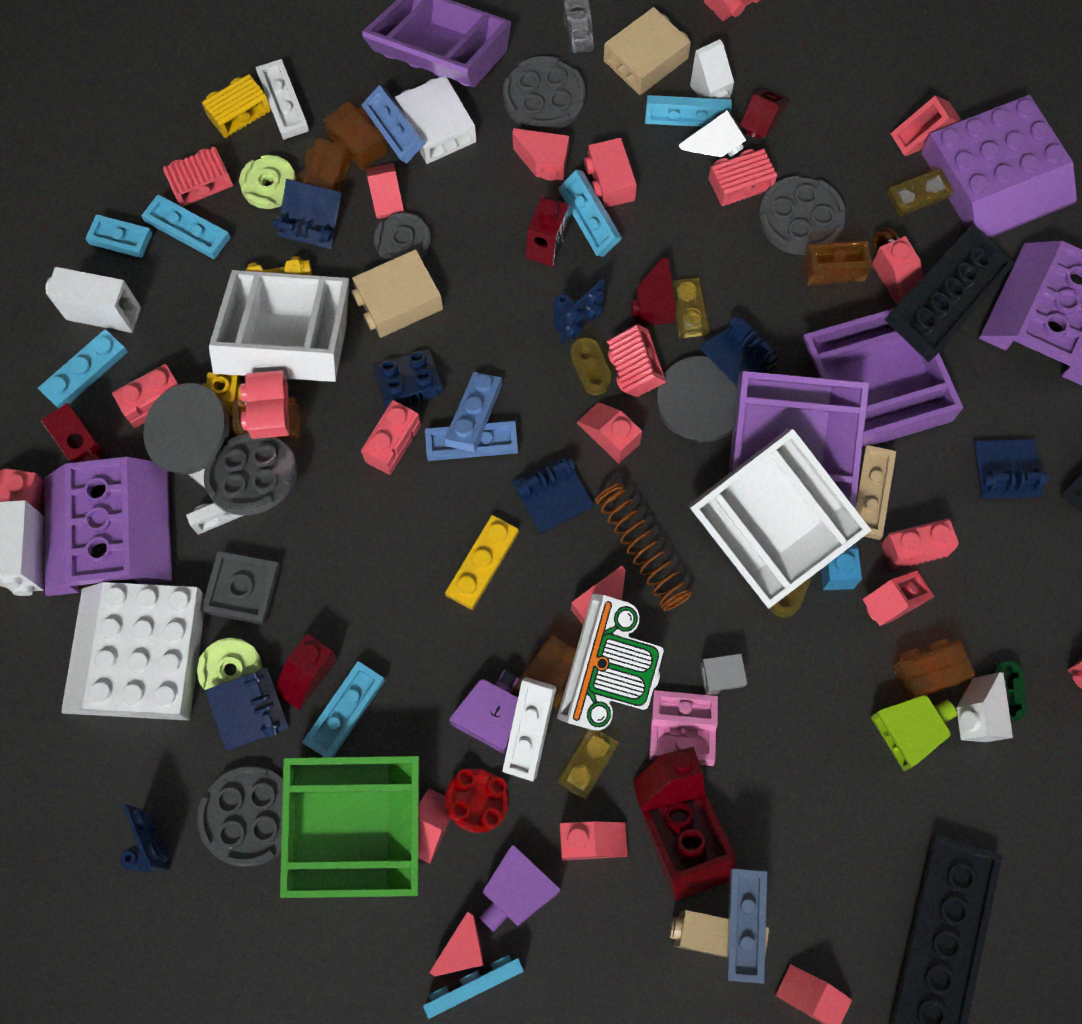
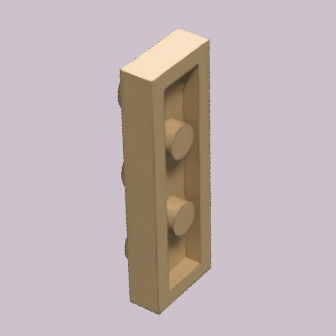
(874, 488)

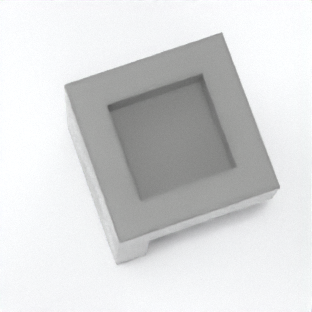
(723, 674)

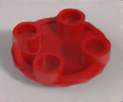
(476, 800)

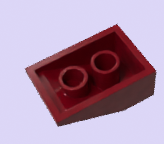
(690, 846)

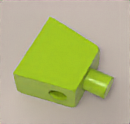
(914, 728)

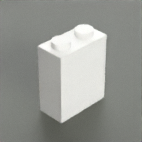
(438, 118)
(93, 299)
(22, 548)

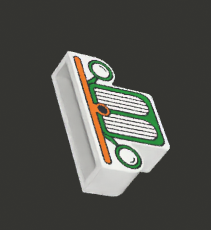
(609, 665)

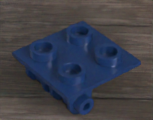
(308, 214)
(572, 315)
(739, 351)
(408, 377)
(1009, 469)
(553, 494)
(246, 709)
(148, 852)

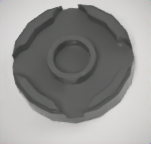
(402, 235)

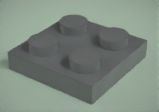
(240, 588)

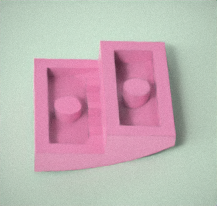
(684, 722)

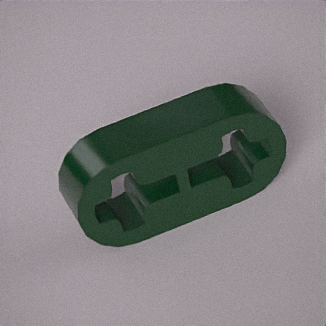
(1015, 689)

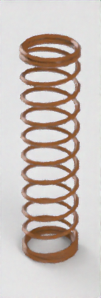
(674, 600)

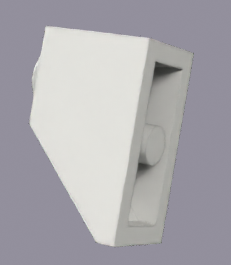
(712, 72)
(716, 137)
(985, 710)

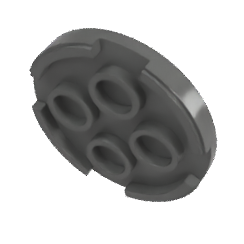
(544, 94)
(801, 214)
(697, 400)
(186, 428)
(251, 475)
(243, 816)

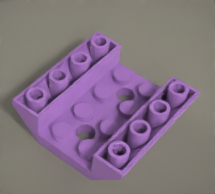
(1038, 293)
(127, 518)

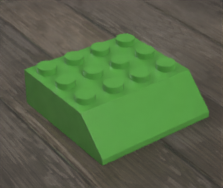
(350, 827)

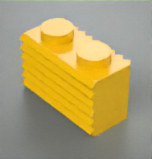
(236, 105)

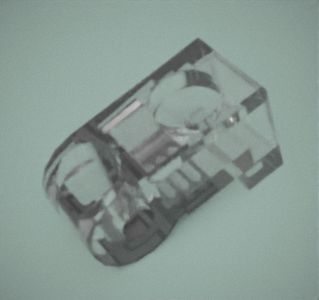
(578, 26)

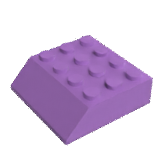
(440, 38)
(1003, 167)
(904, 388)
(821, 411)

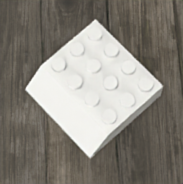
(281, 325)
(779, 517)
(135, 651)

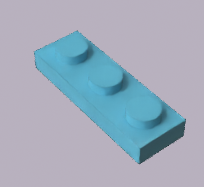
(684, 110)
(589, 213)
(186, 226)
(83, 369)
(344, 710)
(472, 985)

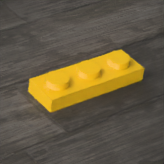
(482, 562)

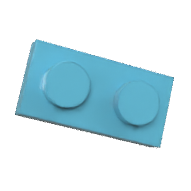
(119, 236)

